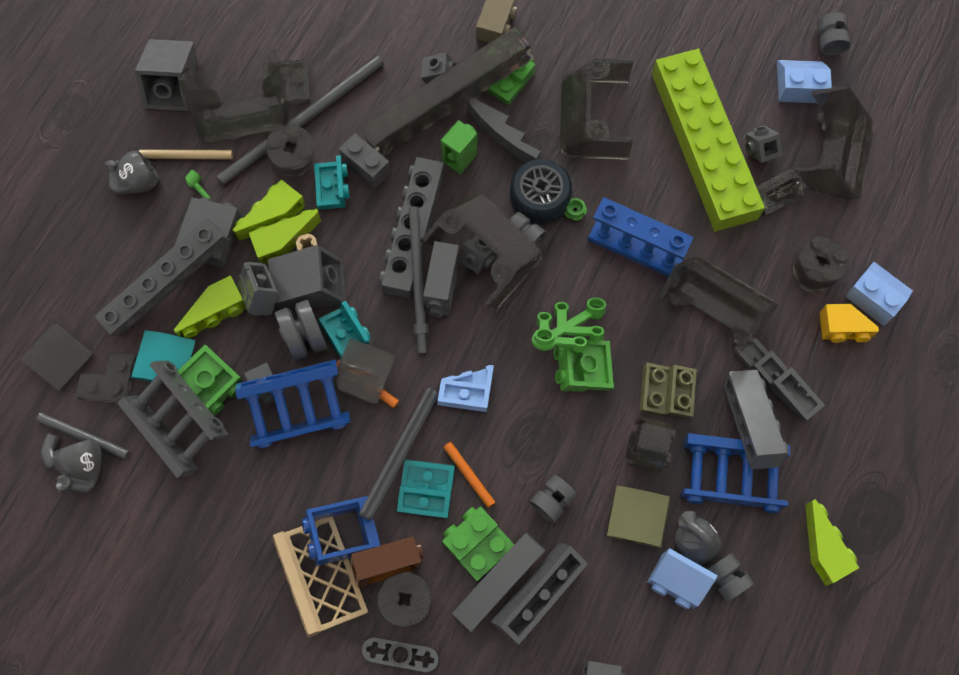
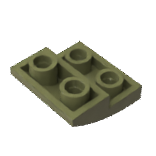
(668, 390)
(639, 516)

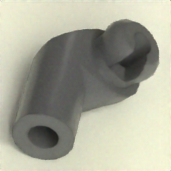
(48, 450)

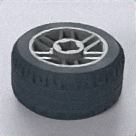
(540, 190)

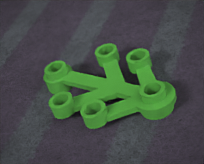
(547, 339)

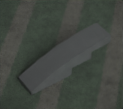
(497, 127)
(780, 380)
(498, 582)

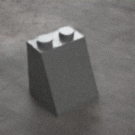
(160, 73)
(308, 275)

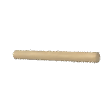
(187, 154)

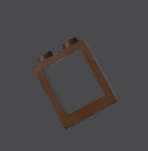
(386, 560)

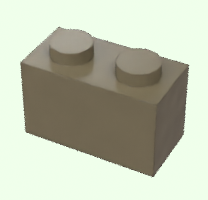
(495, 19)

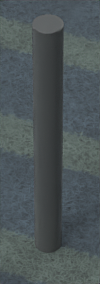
(82, 435)

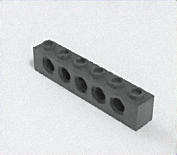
(426, 172)
(162, 278)

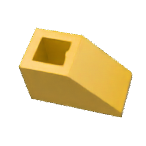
(845, 322)

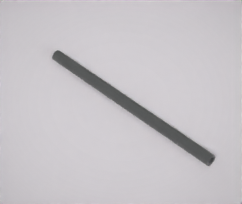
(304, 117)

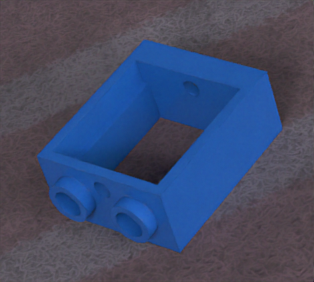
(367, 529)

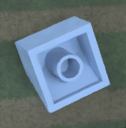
(800, 78)
(879, 294)
(681, 579)

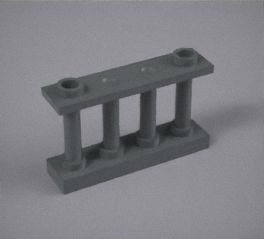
(151, 423)

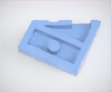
(467, 390)

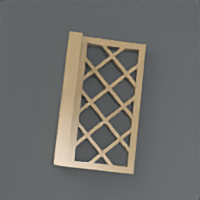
(298, 584)

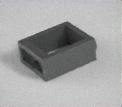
(441, 279)

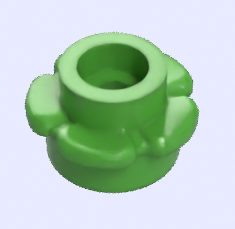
(579, 205)

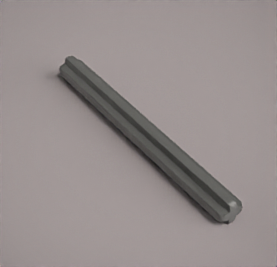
(398, 454)

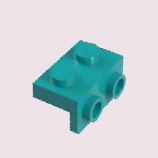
(330, 184)
(343, 325)

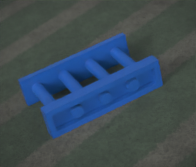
(638, 237)
(276, 385)
(723, 449)

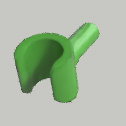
(192, 180)

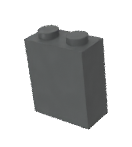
(223, 215)

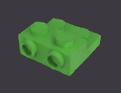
(509, 87)
(586, 369)
(210, 379)
(477, 542)

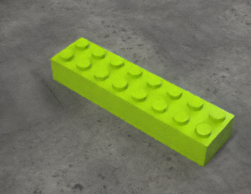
(707, 140)

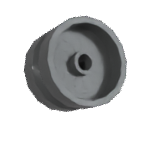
(300, 330)

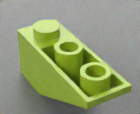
(279, 203)
(282, 236)
(213, 306)
(827, 549)

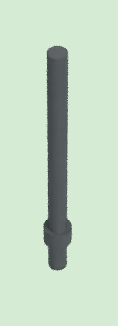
(420, 327)

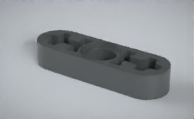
(380, 657)

